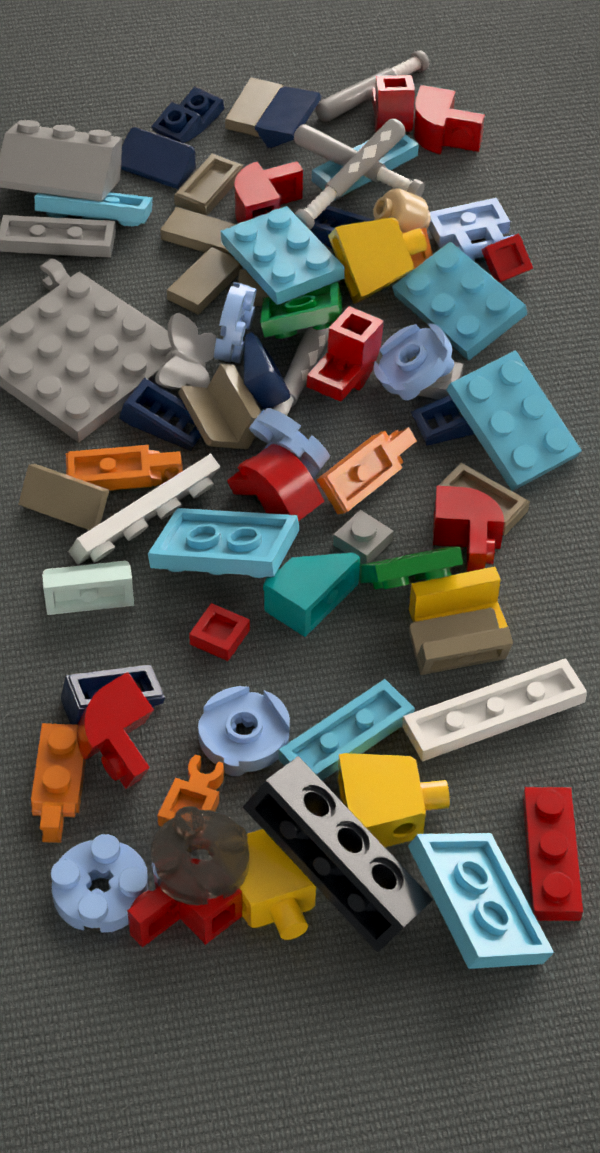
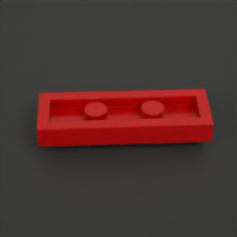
(552, 854)

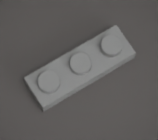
(57, 236)

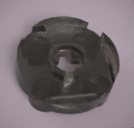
(197, 830)

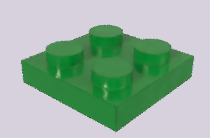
(314, 309)
(423, 565)

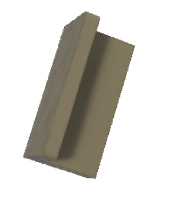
(222, 409)
(459, 641)

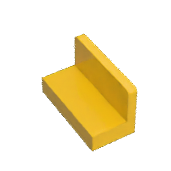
(456, 595)

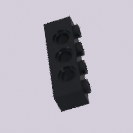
(337, 853)

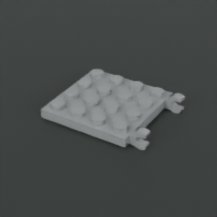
(78, 352)

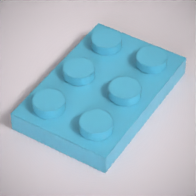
(282, 255)
(460, 300)
(513, 420)
(224, 542)
(480, 900)

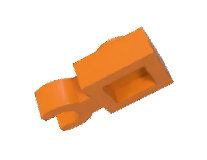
(197, 792)

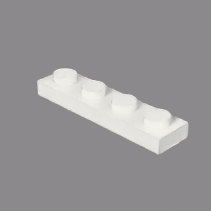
(133, 518)
(494, 709)

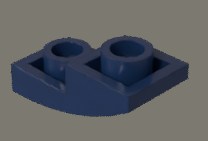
(190, 117)

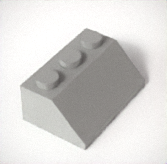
(60, 161)

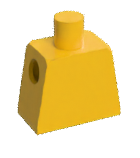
(375, 254)
(388, 795)
(275, 889)

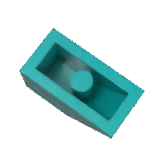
(310, 589)

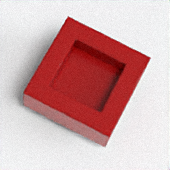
(507, 258)
(219, 632)

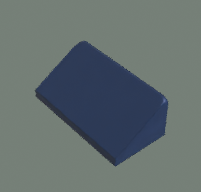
(285, 114)
(157, 157)

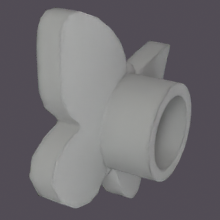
(187, 359)

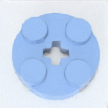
(235, 318)
(431, 362)
(280, 429)
(237, 751)
(93, 860)

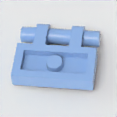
(470, 223)

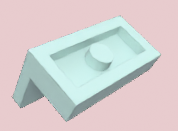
(88, 587)

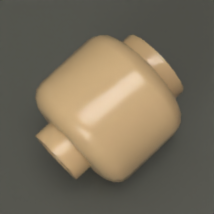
(407, 208)

